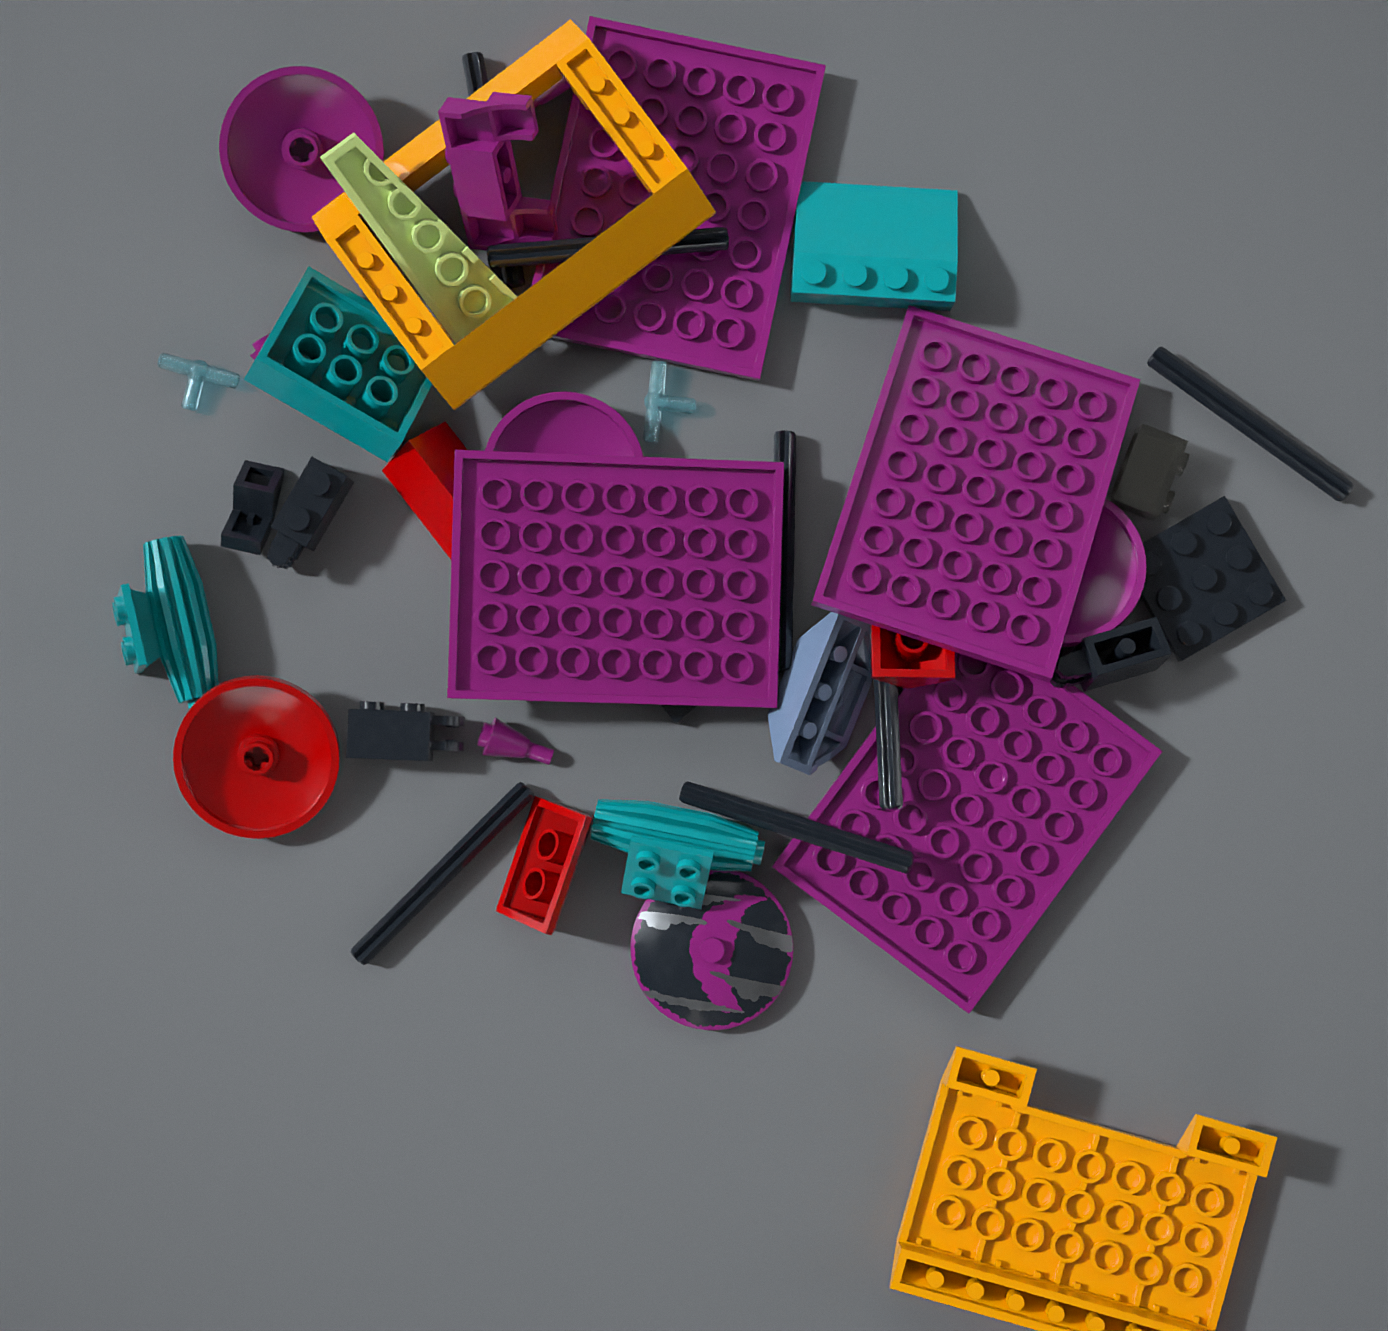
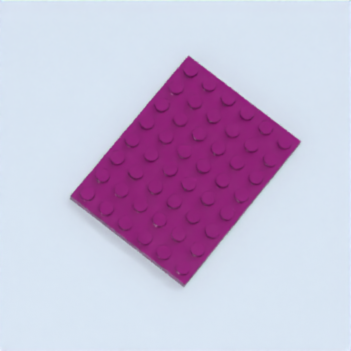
(745, 137)
(977, 493)
(615, 579)
(997, 807)

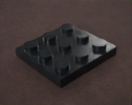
(1205, 579)

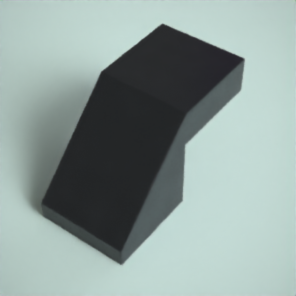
(254, 507)

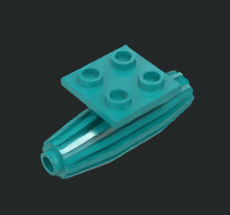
(169, 620)
(673, 848)

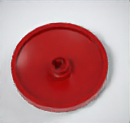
(256, 757)

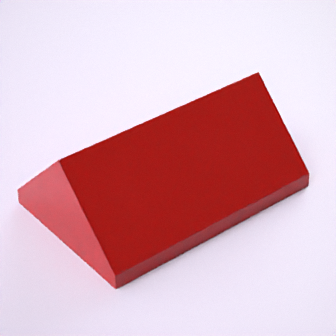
(425, 479)
(908, 661)
(544, 865)

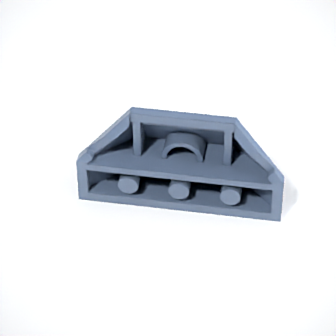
(821, 693)

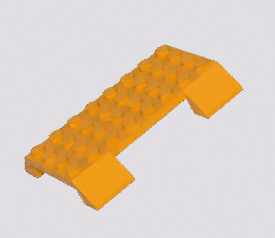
(1070, 1217)

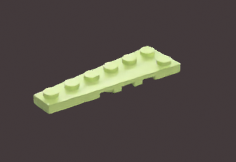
(434, 260)

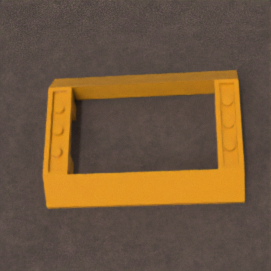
(570, 288)

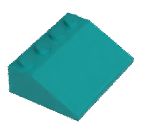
(875, 246)
(341, 366)

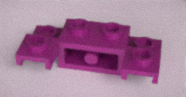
(486, 173)

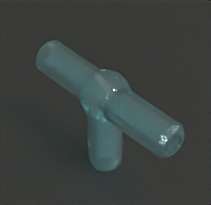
(198, 373)
(656, 402)

